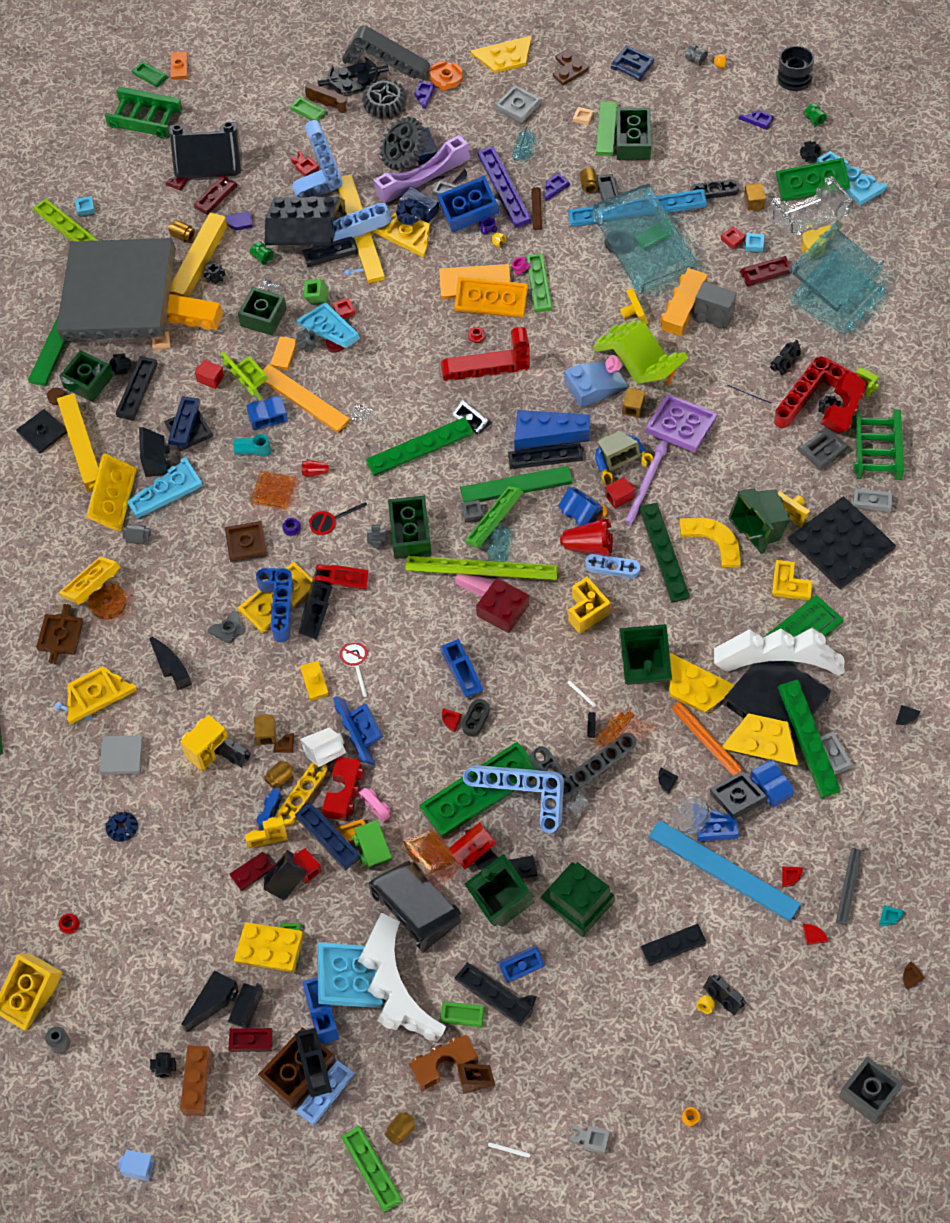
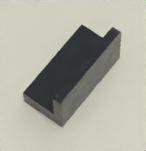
(284, 876)
(246, 1005)

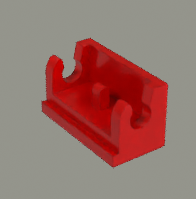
(472, 845)

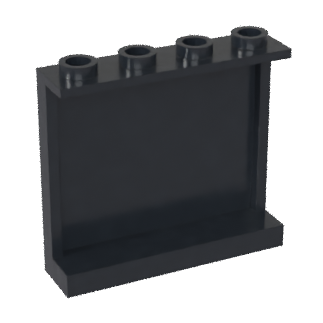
(759, 692)

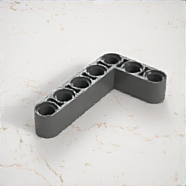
(385, 50)
(584, 769)

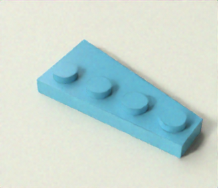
(861, 186)
(330, 325)
(172, 486)

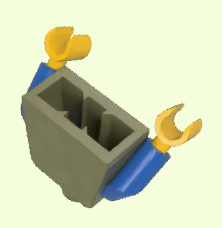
(618, 450)

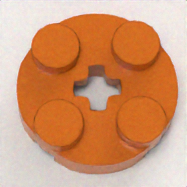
(444, 82)

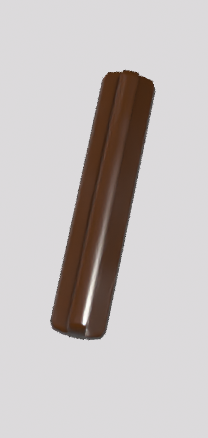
(536, 208)

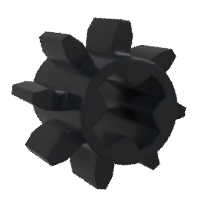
(810, 151)
(214, 273)
(120, 364)
(827, 402)
(162, 1065)

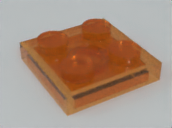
(273, 490)
(428, 852)

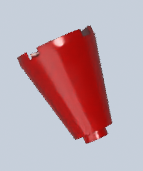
(589, 538)

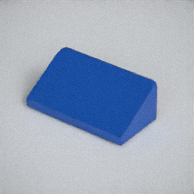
(521, 964)

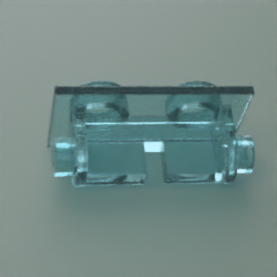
(523, 145)
(500, 537)

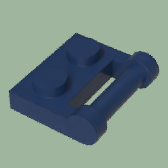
(635, 59)

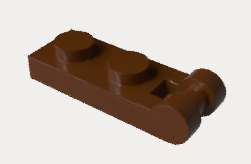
(326, 97)

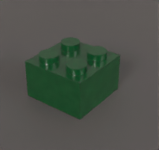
(262, 311)
(86, 375)

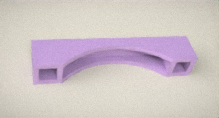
(394, 185)

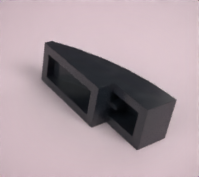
(170, 664)
(313, 1062)

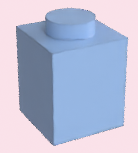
(136, 1165)

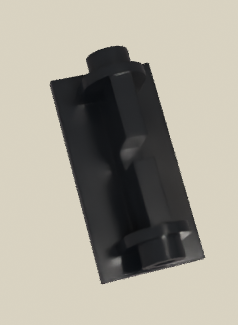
(787, 357)
(234, 754)
(718, 987)

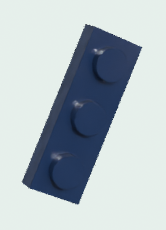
(184, 421)

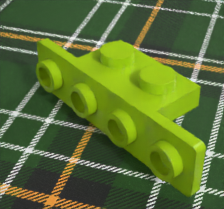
(248, 372)

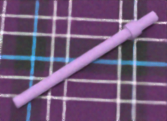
(660, 452)

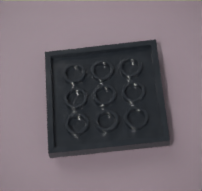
(841, 542)

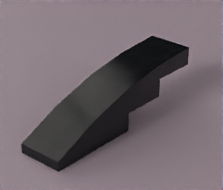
(315, 607)

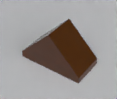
(475, 1077)

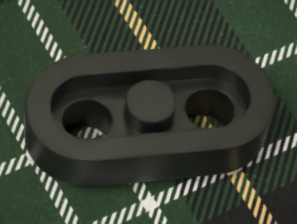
(475, 718)

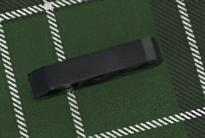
(718, 185)

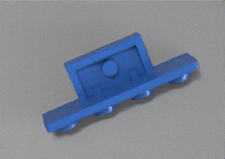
(361, 726)

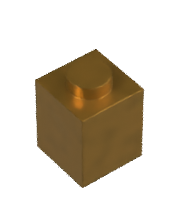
(754, 197)
(633, 402)
(265, 729)

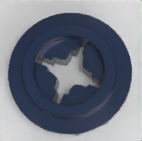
(406, 218)
(121, 834)

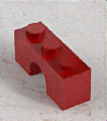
(850, 390)
(339, 804)

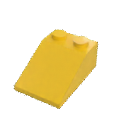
(27, 989)

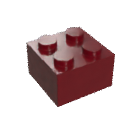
(502, 605)

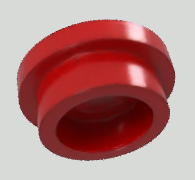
(476, 338)
(66, 918)

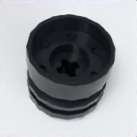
(795, 68)

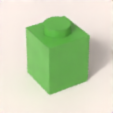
(316, 291)

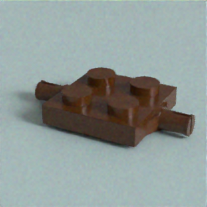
(60, 634)

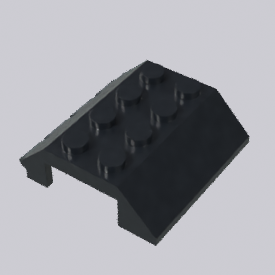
(302, 220)

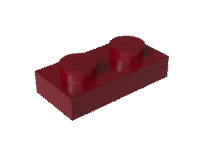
(251, 871)
(250, 1039)

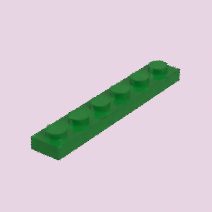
(419, 446)
(809, 739)

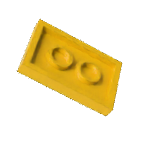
(89, 580)
(269, 947)

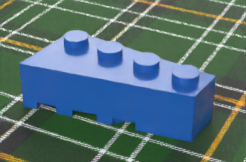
(549, 429)

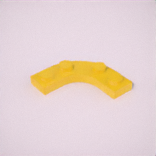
(718, 533)

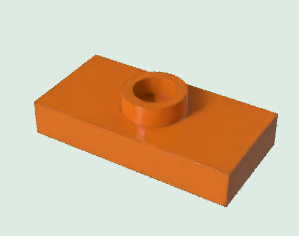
(179, 66)

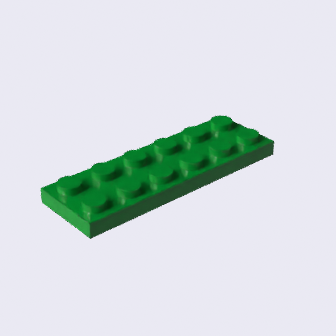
(462, 802)

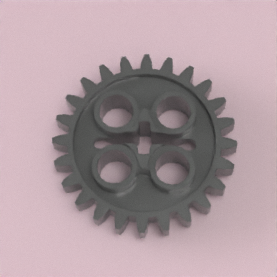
(402, 143)

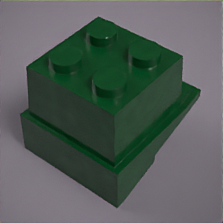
(759, 516)
(645, 654)
(500, 892)
(579, 898)

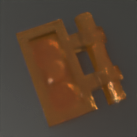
(613, 728)

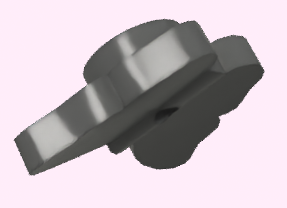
(221, 630)

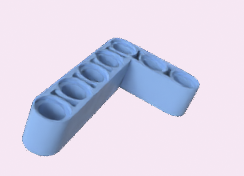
(325, 179)
(361, 221)
(523, 784)

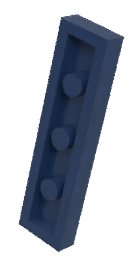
(327, 836)

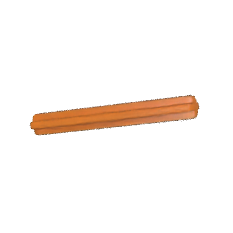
(707, 739)

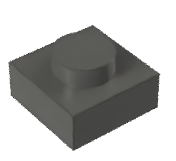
(472, 511)

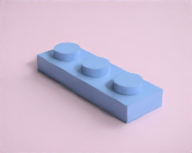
(315, 1107)

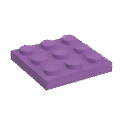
(681, 423)

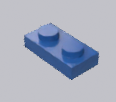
(271, 805)

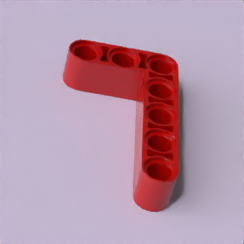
(493, 362)
(819, 370)

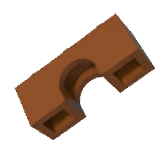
(425, 1067)
(194, 1083)

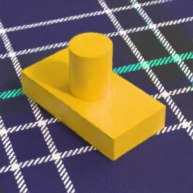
(634, 308)
(794, 507)
(314, 680)

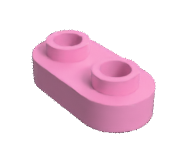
(369, 797)

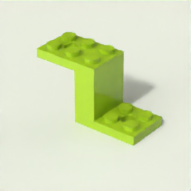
(640, 351)

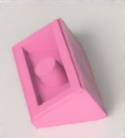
(473, 583)

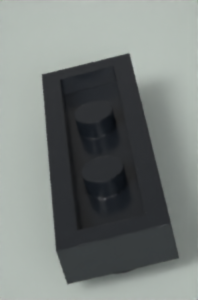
(325, 253)
(673, 944)

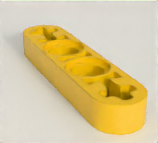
(304, 794)

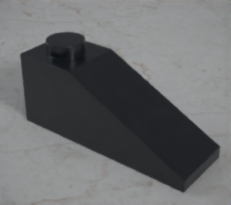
(213, 997)

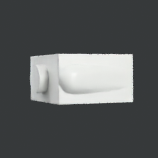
(323, 746)

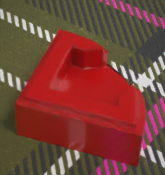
(451, 719)
(790, 875)
(814, 934)

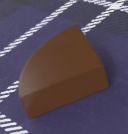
(285, 744)
(912, 976)

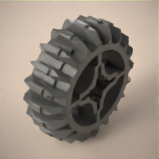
(384, 98)

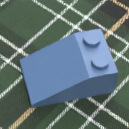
(592, 382)

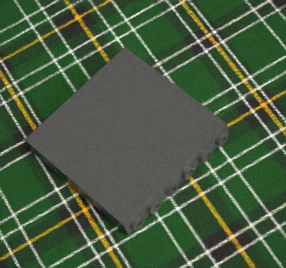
(116, 289)

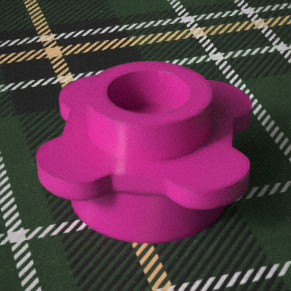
(520, 265)

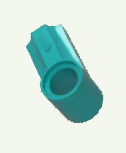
(258, 445)

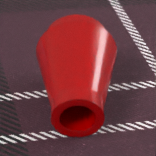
(314, 468)

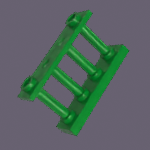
(141, 99)
(894, 437)

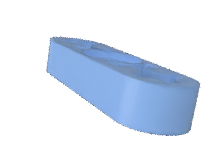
(618, 561)

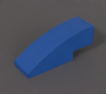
(461, 668)
(320, 1013)

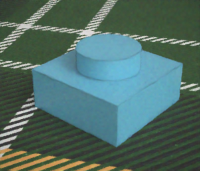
(84, 206)
(754, 242)

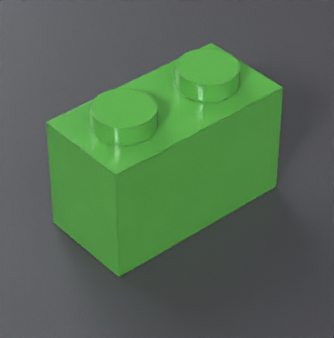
(372, 844)

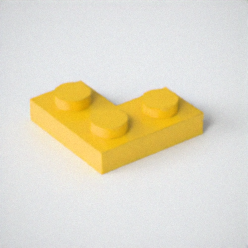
(786, 586)
(273, 832)

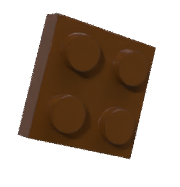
(245, 541)

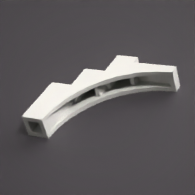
(778, 646)
(387, 985)

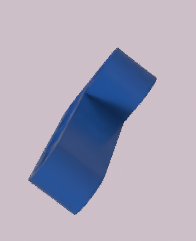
(279, 605)

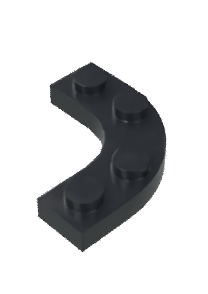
(524, 866)

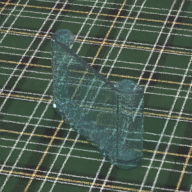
(643, 237)

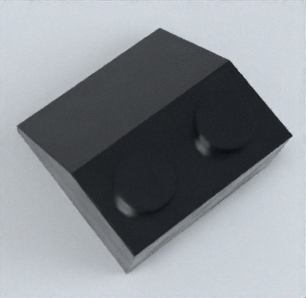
(153, 453)

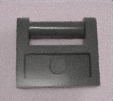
(826, 451)

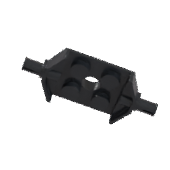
(365, 72)

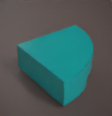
(890, 916)

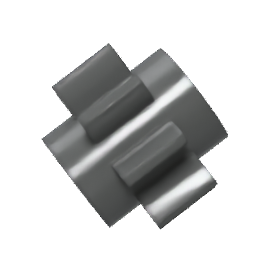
(306, 340)
(376, 536)

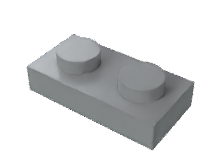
(872, 500)
(835, 753)

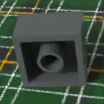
(714, 305)
(870, 1090)

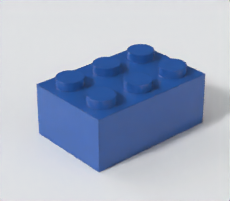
(468, 204)

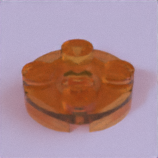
(110, 610)

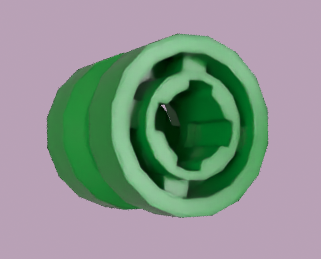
(815, 114)
(260, 251)

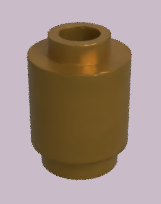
(588, 180)
(181, 231)
(279, 774)
(400, 1128)

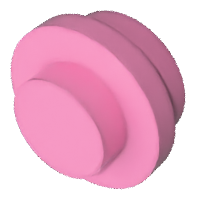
(613, 364)

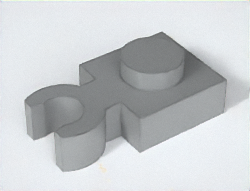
(594, 1139)

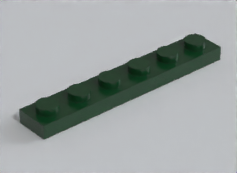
(664, 552)

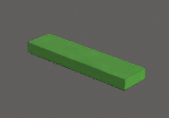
(606, 128)
(539, 283)
(493, 516)
(371, 1169)

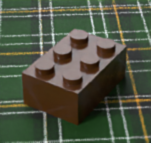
(286, 1075)

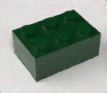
(633, 133)
(409, 527)

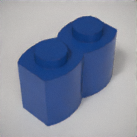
(266, 413)
(579, 506)
(772, 783)

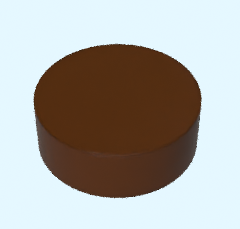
(53, 394)

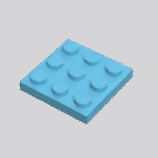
(343, 978)

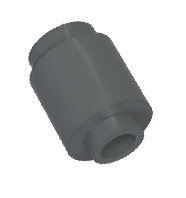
(136, 534)
(57, 1040)

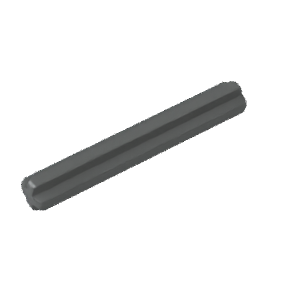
(848, 887)

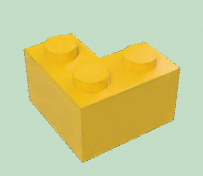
(590, 606)
(202, 741)

